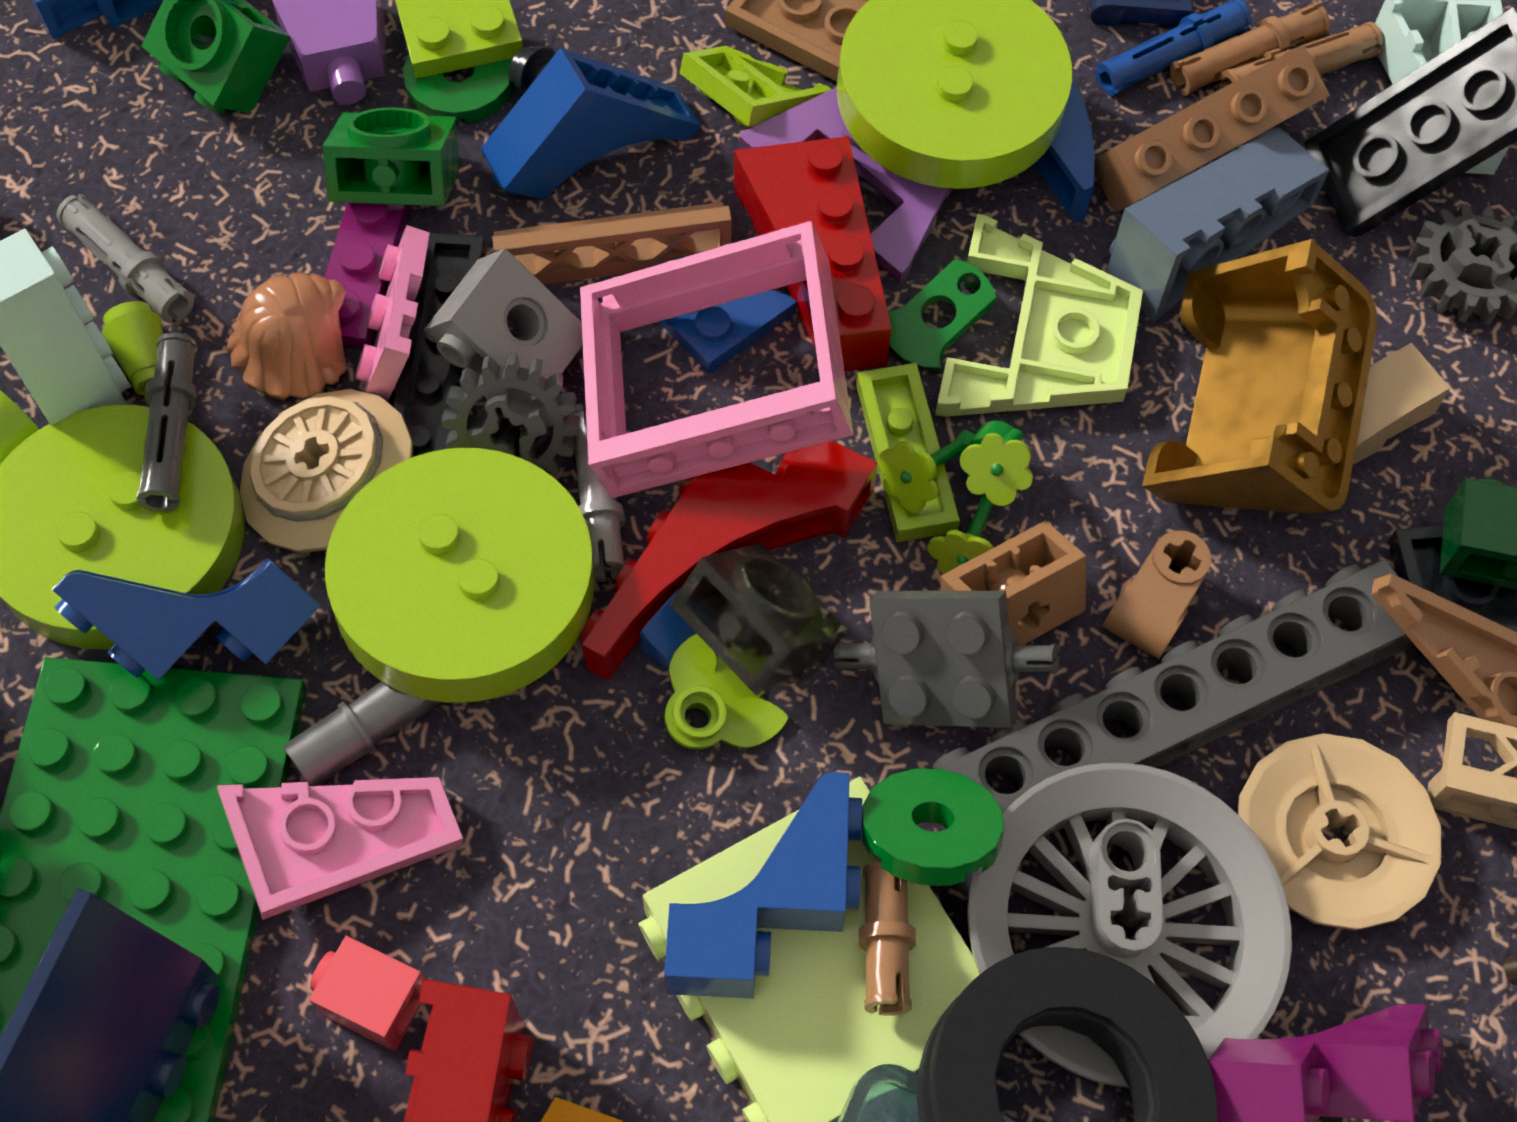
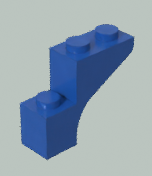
(159, 624)
(801, 887)

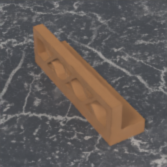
(616, 242)

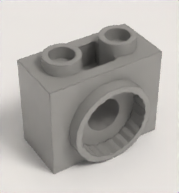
(475, 319)

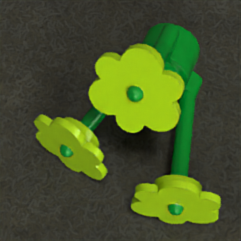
(995, 466)

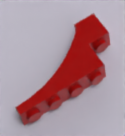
(810, 496)

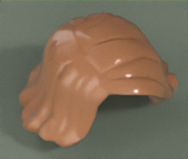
(290, 336)

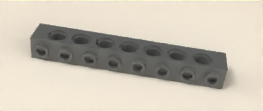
(1192, 674)

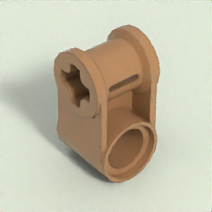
(1158, 597)

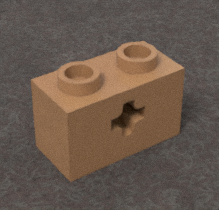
(1040, 576)

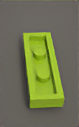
(899, 412)

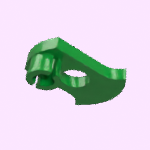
(924, 345)

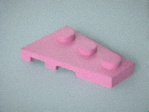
(393, 314)
(325, 839)

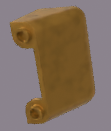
(1275, 387)

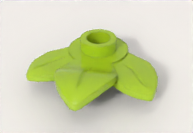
(732, 708)

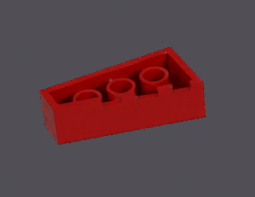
(820, 184)

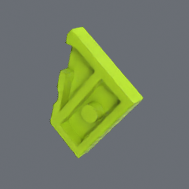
(457, 33)
(744, 85)

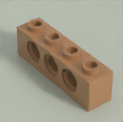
(1209, 128)

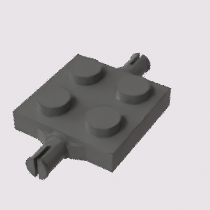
(945, 658)

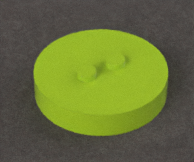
(953, 87)
(75, 507)
(460, 574)

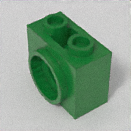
(217, 50)
(391, 157)

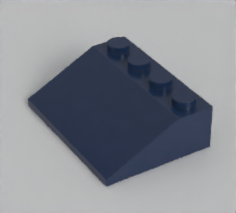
(103, 1021)

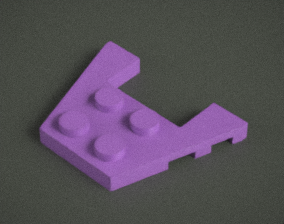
(908, 227)

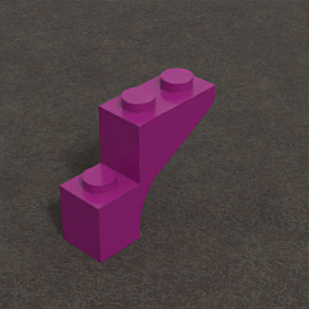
(1355, 1070)

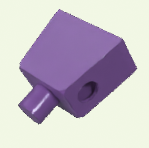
(335, 43)

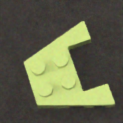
(1069, 338)

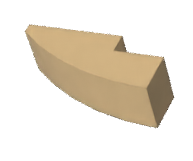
(1397, 396)

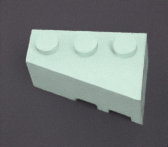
(1426, 28)

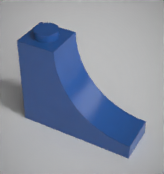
(577, 115)

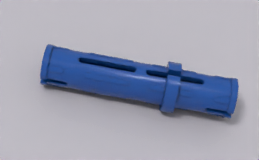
(1191, 36)

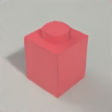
(367, 992)

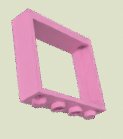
(727, 434)

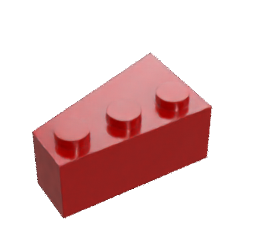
(467, 1056)

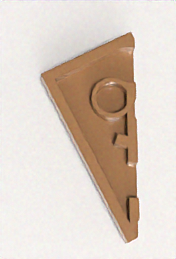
(1462, 645)

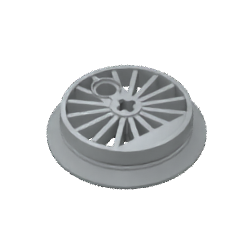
(1139, 812)

